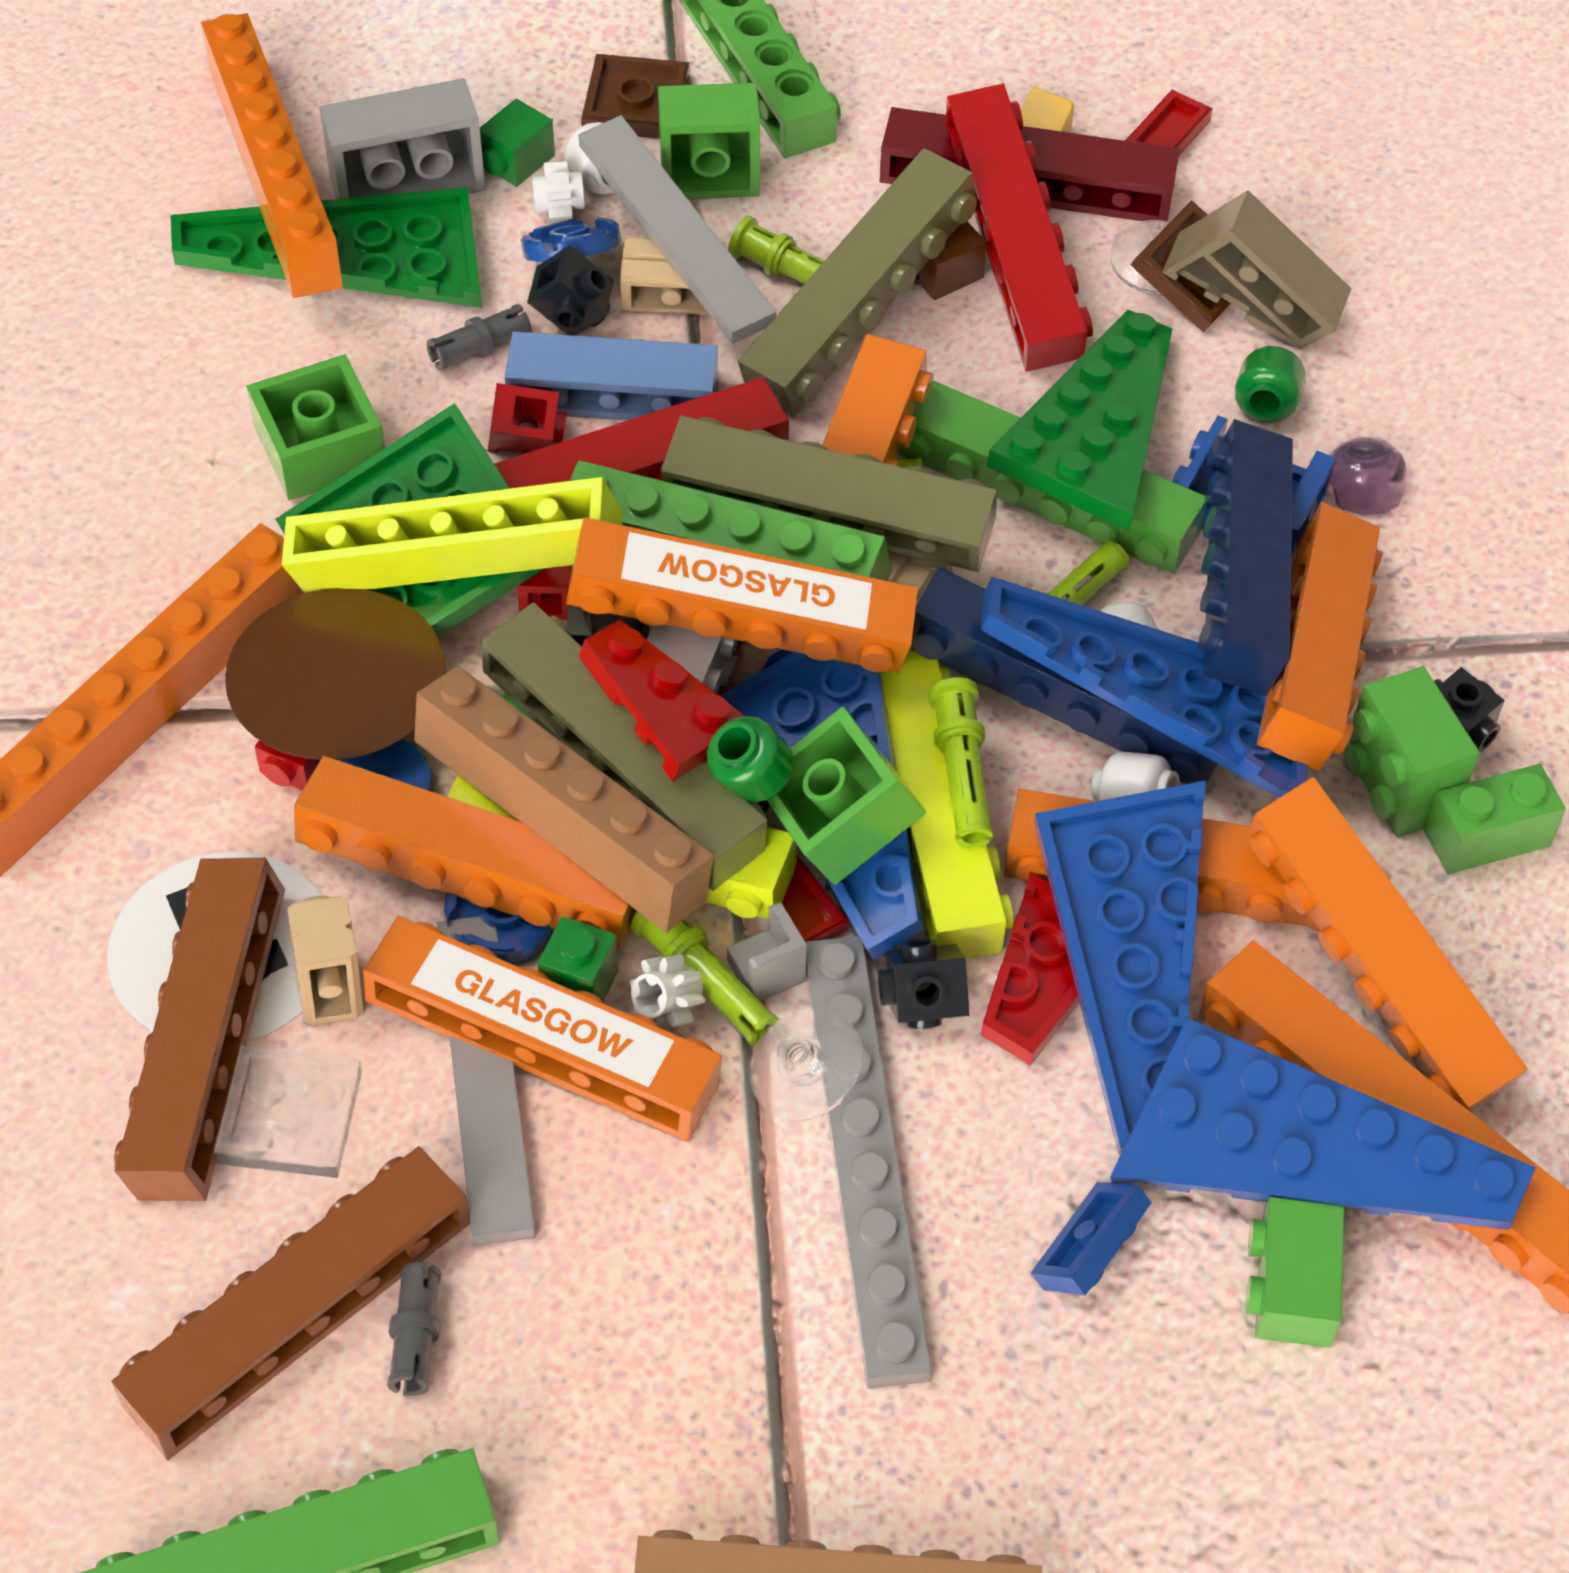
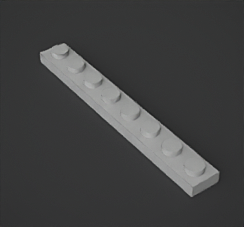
(870, 1181)

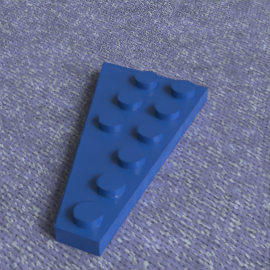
(1143, 674)
(794, 700)
(1128, 923)
(1269, 1128)

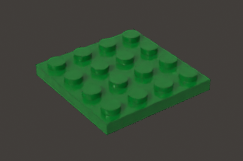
(426, 463)

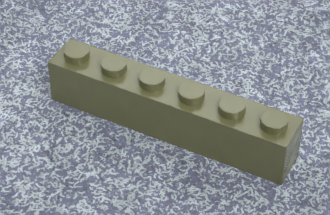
(860, 280)
(909, 506)
(542, 673)

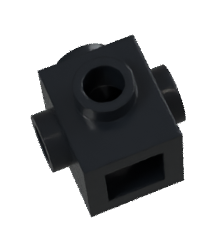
(571, 291)
(1474, 705)
(924, 983)

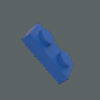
(1091, 1238)

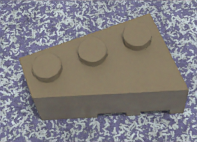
(1261, 268)

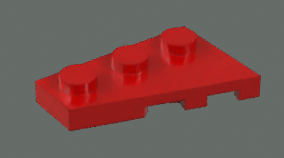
(663, 697)
(1034, 981)

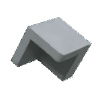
(772, 958)

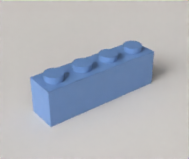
(612, 374)

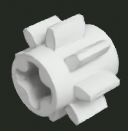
(558, 192)
(667, 991)

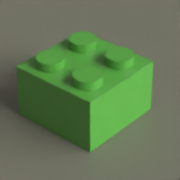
(711, 139)
(314, 424)
(1407, 748)
(843, 797)

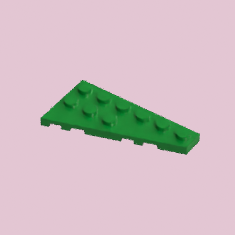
(385, 244)
(1094, 424)

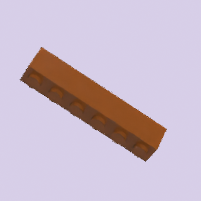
(199, 1030)
(290, 1301)

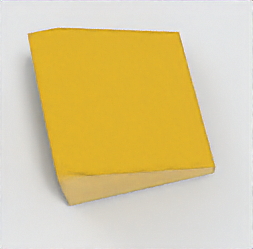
(1047, 111)

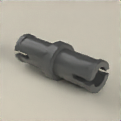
(477, 337)
(414, 1329)

